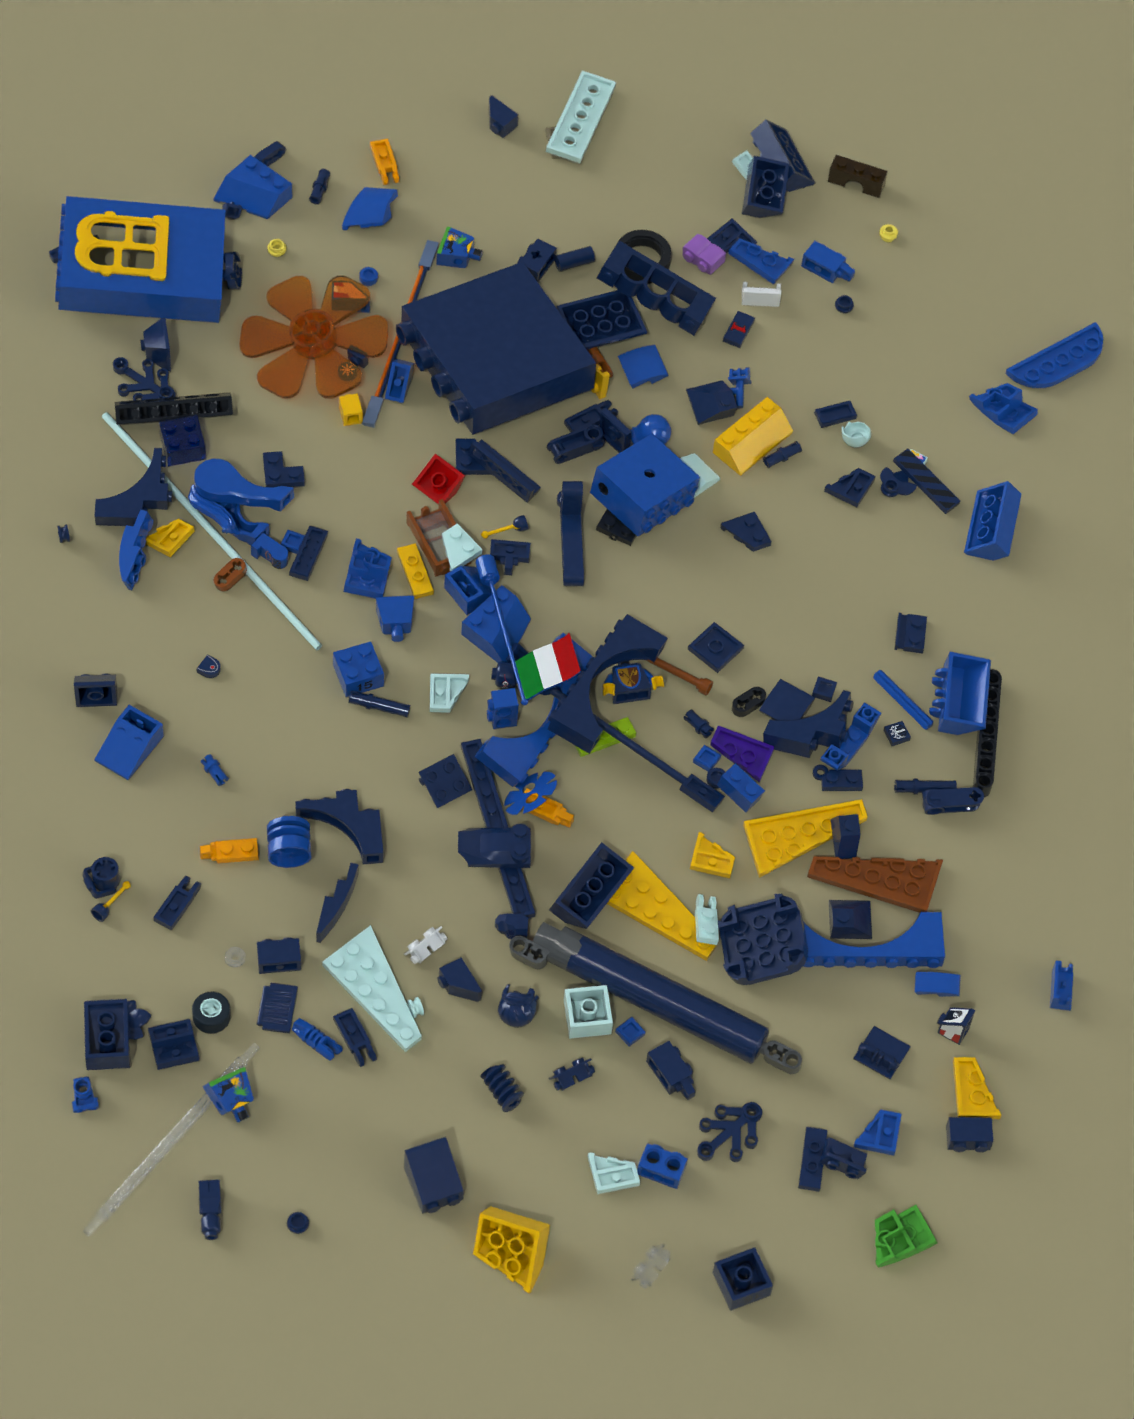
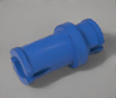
(212, 766)

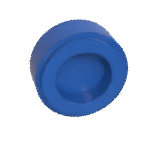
(368, 276)

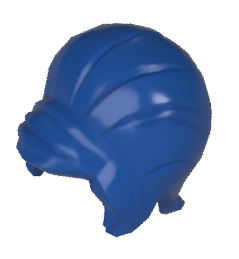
(654, 425)

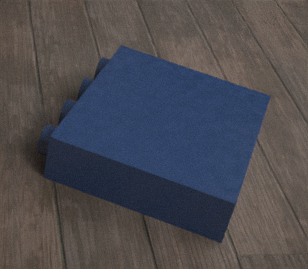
(496, 348)

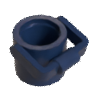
(104, 875)

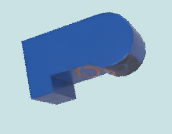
(270, 550)

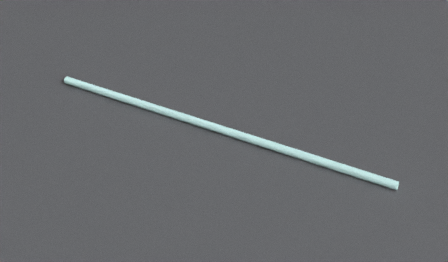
(215, 535)

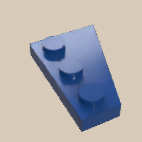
(762, 262)

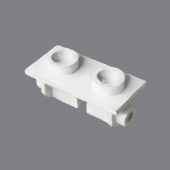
(419, 949)

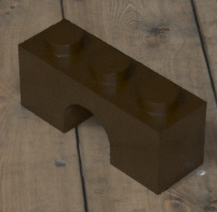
(870, 177)

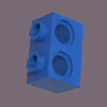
(503, 708)
(659, 1171)

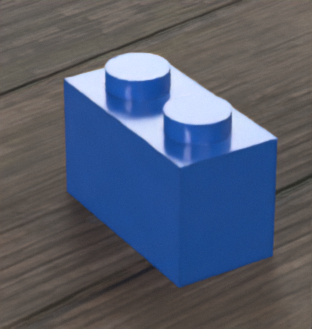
(740, 788)

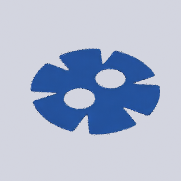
(541, 788)

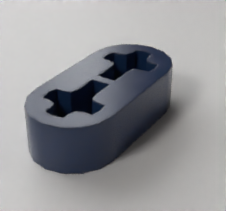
(271, 153)

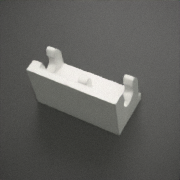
(761, 296)

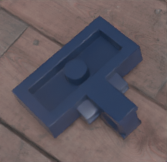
(510, 553)

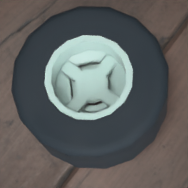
(207, 1005)

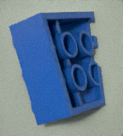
(255, 188)
(484, 627)

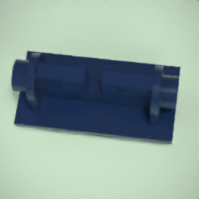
(564, 1076)

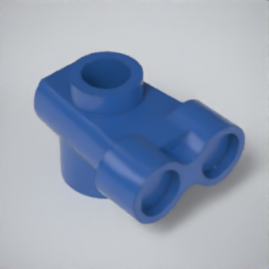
(84, 1100)

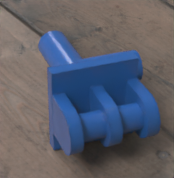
(737, 379)

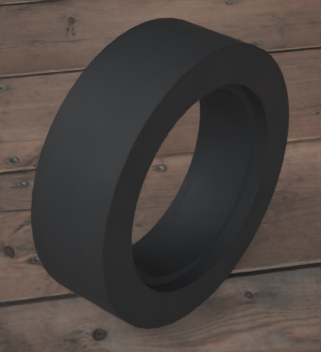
(649, 239)

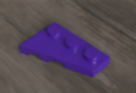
(746, 752)

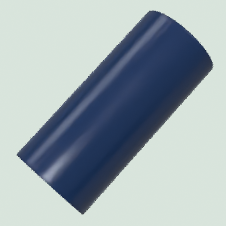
(574, 258)

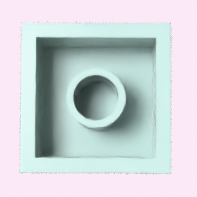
(588, 1011)

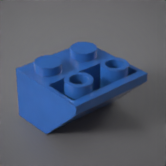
(466, 588)

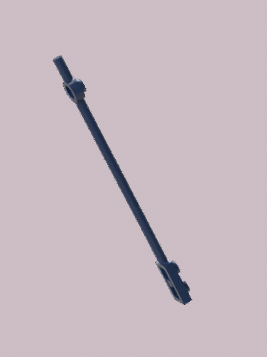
(691, 786)

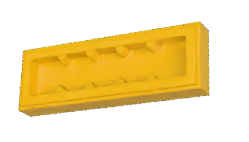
(415, 571)

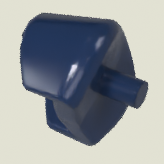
(232, 211)

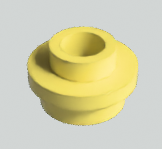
(888, 233)
(276, 247)

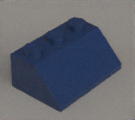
(765, 187)

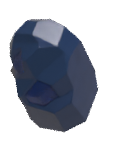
(512, 925)

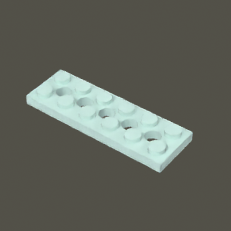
(587, 125)

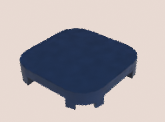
(763, 940)

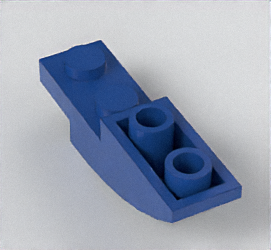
(131, 553)

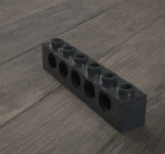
(173, 408)

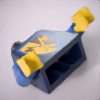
(630, 683)

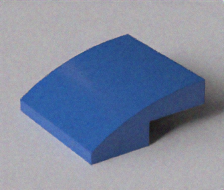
(643, 365)

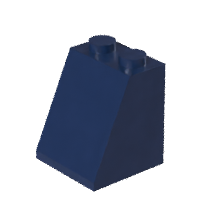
(433, 1175)

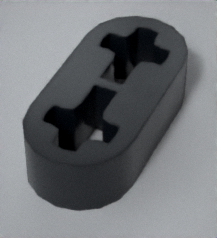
(747, 700)

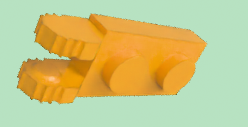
(384, 160)

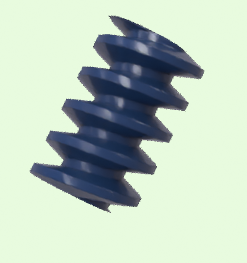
(501, 1087)

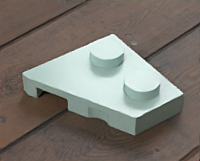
(446, 690)
(611, 1174)

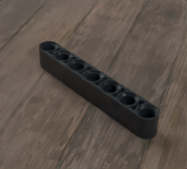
(988, 741)

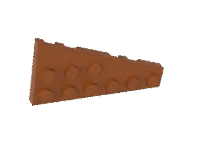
(884, 879)

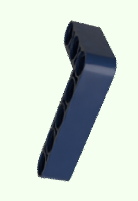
(572, 533)

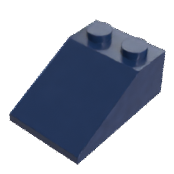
(106, 1034)

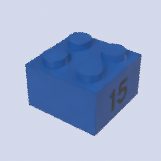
(358, 669)

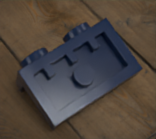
(843, 1158)

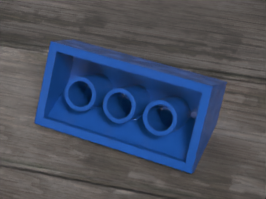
(993, 522)

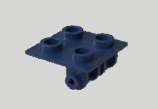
(445, 781)
(881, 1052)

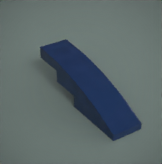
(335, 906)

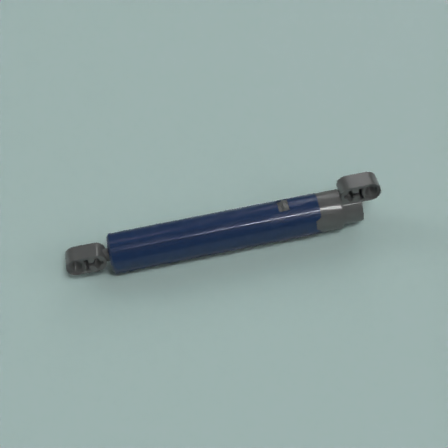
(654, 994)

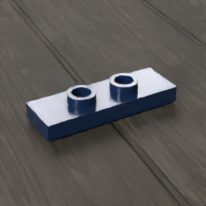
(308, 553)
(811, 1169)

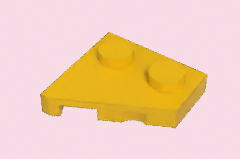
(601, 383)
(170, 537)
(711, 858)

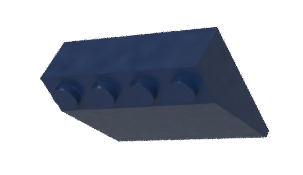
(603, 318)

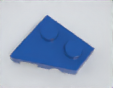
(881, 1133)

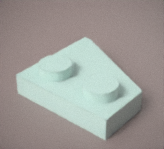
(459, 547)

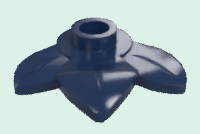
(897, 481)
(136, 1019)

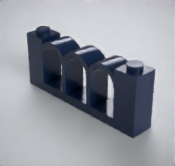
(687, 318)

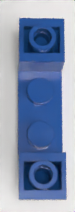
(858, 733)

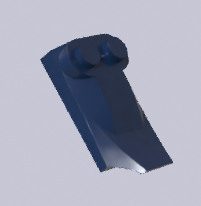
(496, 847)

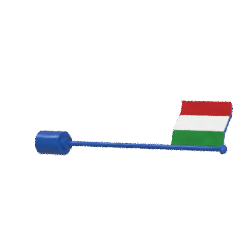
(541, 667)

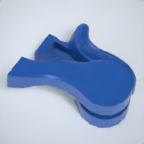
(222, 490)

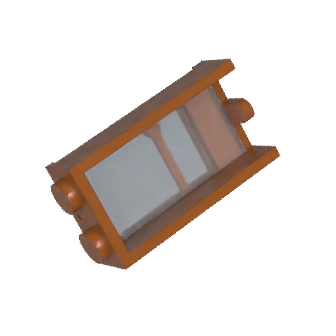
(428, 533)

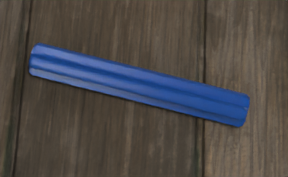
(906, 702)

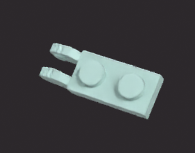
(706, 921)

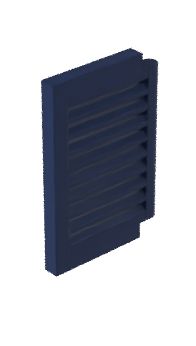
(277, 1007)

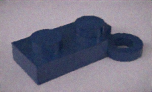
(839, 779)

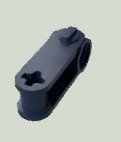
(576, 443)
(951, 800)

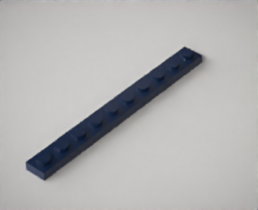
(494, 818)

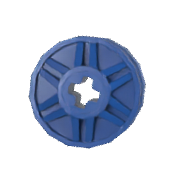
(288, 841)

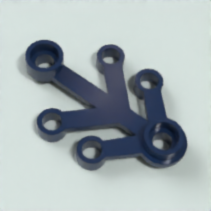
(143, 383)
(730, 1128)

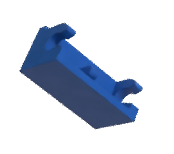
(1061, 987)

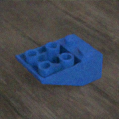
(129, 742)

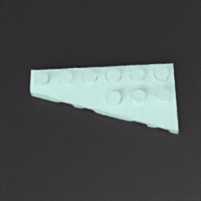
(369, 980)

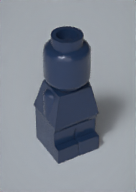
(210, 1208)

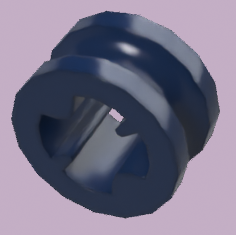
(63, 533)

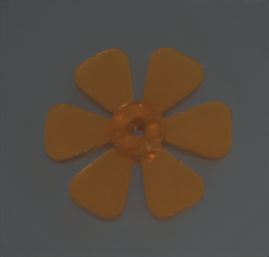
(314, 337)

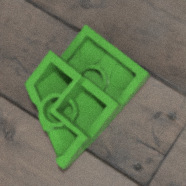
(901, 1236)

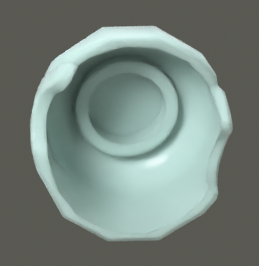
(856, 434)

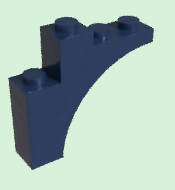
(146, 494)
(804, 735)
(343, 813)

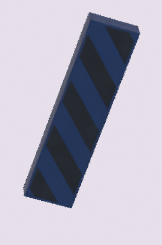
(926, 481)

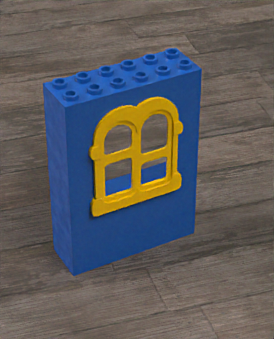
(186, 260)

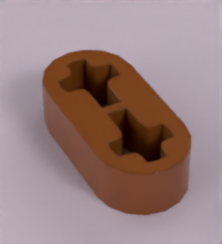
(230, 574)

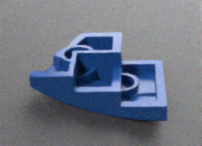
(370, 208)
(1005, 407)
(367, 571)

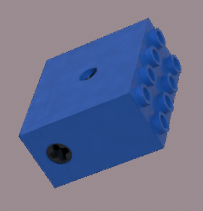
(644, 485)

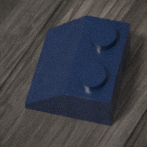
(95, 690)

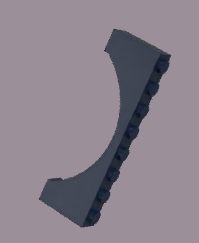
(628, 642)

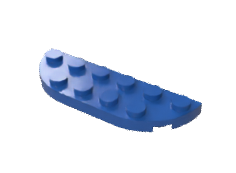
(1060, 359)

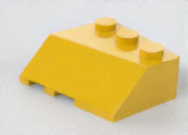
(512, 1245)

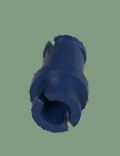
(701, 726)

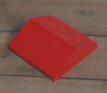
(439, 480)

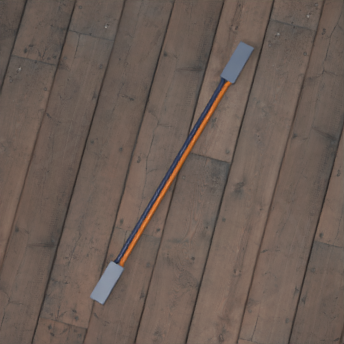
(376, 402)

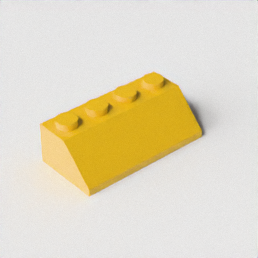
(752, 436)

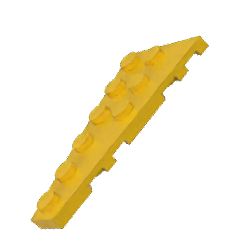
(789, 835)
(656, 907)

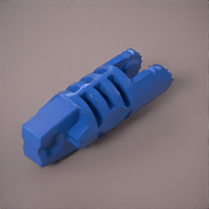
(316, 1039)

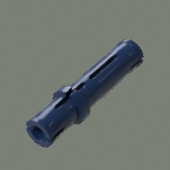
(372, 702)
(918, 786)

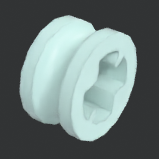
(415, 1007)

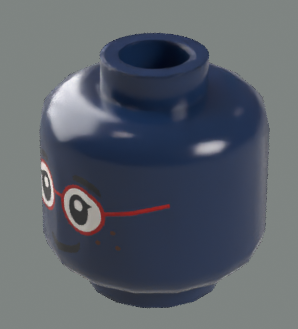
(504, 675)

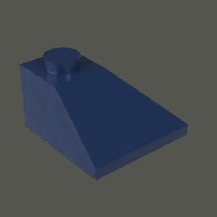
(157, 344)
(712, 402)
(850, 919)

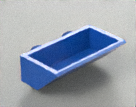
(962, 694)

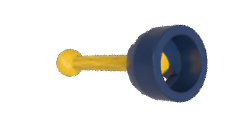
(519, 524)
(101, 910)

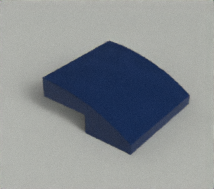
(786, 702)
(173, 1044)

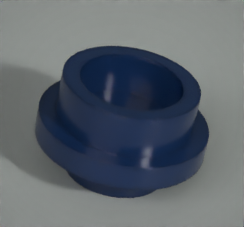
(844, 304)
(297, 1223)

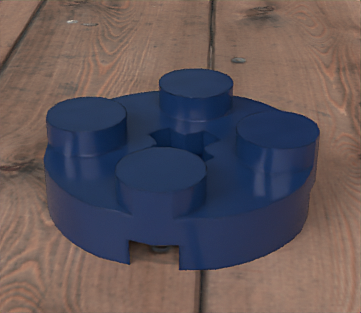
(232, 273)

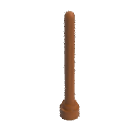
(703, 685)

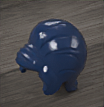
(517, 1008)

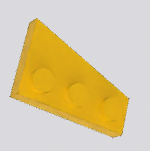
(971, 1091)

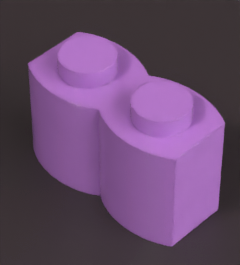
(703, 254)

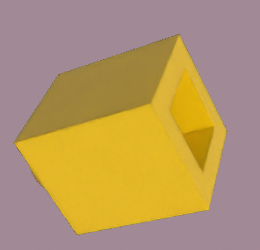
(350, 409)

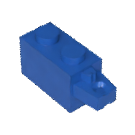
(826, 263)

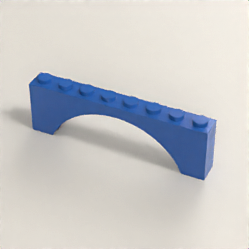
(514, 756)
(916, 947)

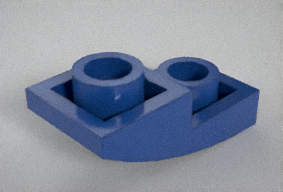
(937, 983)

